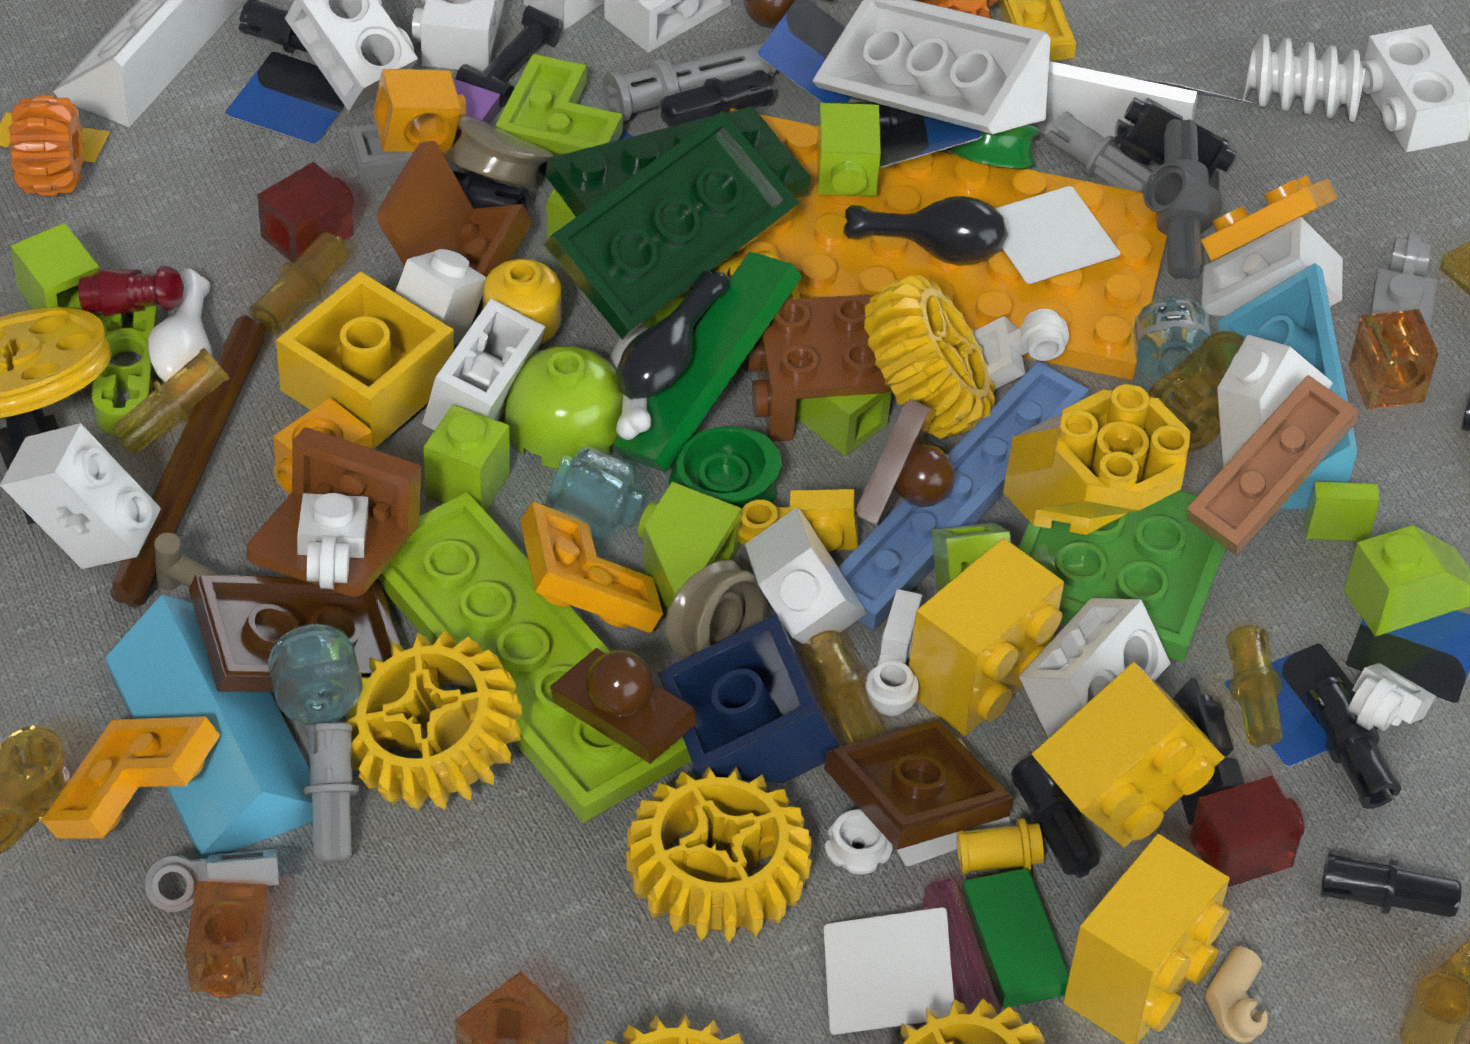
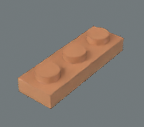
(1272, 464)

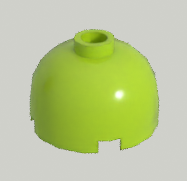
(563, 404)

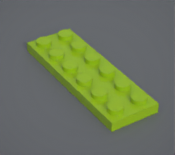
(476, 583)

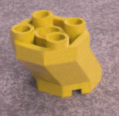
(1097, 460)

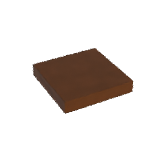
(918, 784)

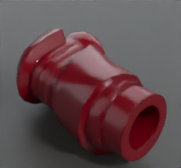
(129, 290)

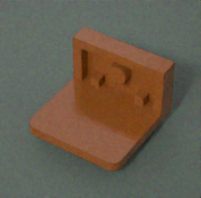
(432, 212)
(811, 353)
(339, 466)

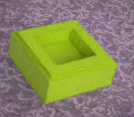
(1341, 511)

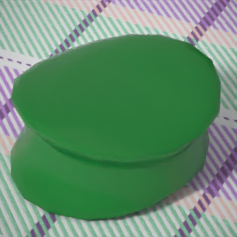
(1002, 149)
(729, 465)

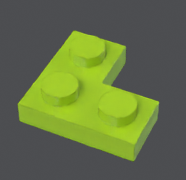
(547, 113)

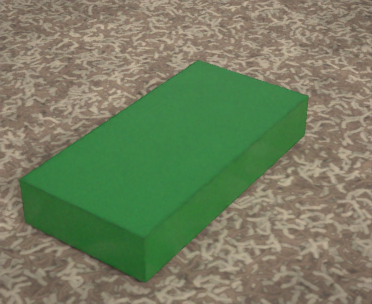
(1015, 938)

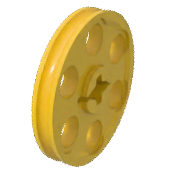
(48, 356)

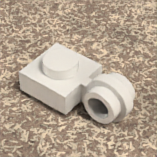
(1003, 344)
(331, 533)
(892, 684)
(1387, 699)

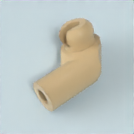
(1229, 998)

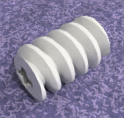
(1305, 77)

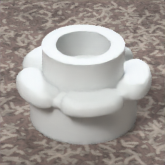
(856, 828)

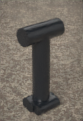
(538, 29)

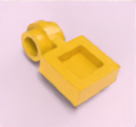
(827, 511)

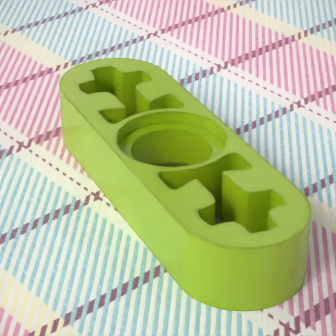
(135, 378)

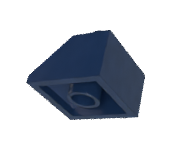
(752, 706)

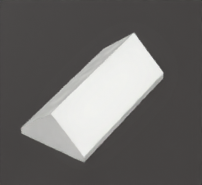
(142, 56)
(941, 65)
(1103, 98)

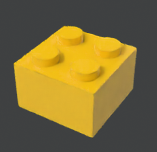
(366, 354)
(983, 635)
(1129, 756)
(1147, 942)

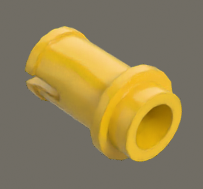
(1000, 847)

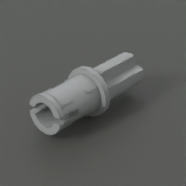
(1098, 154)
(331, 790)

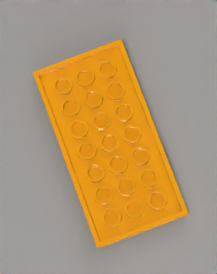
(1093, 300)

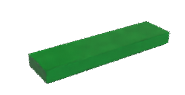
(719, 349)

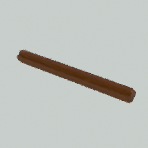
(191, 457)

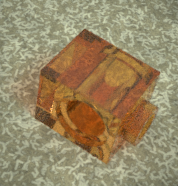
(1393, 359)
(222, 915)
(514, 1012)

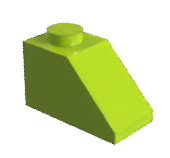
(685, 536)
(1406, 579)

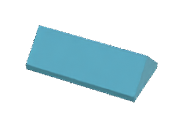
(1300, 317)
(254, 769)

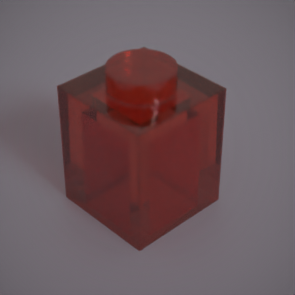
(303, 208)
(1248, 830)

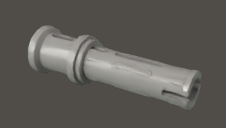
(648, 86)

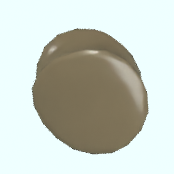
(496, 153)
(713, 607)

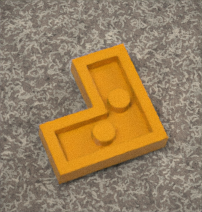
(1285, 205)
(570, 572)
(125, 758)

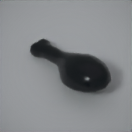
(951, 230)
(665, 349)

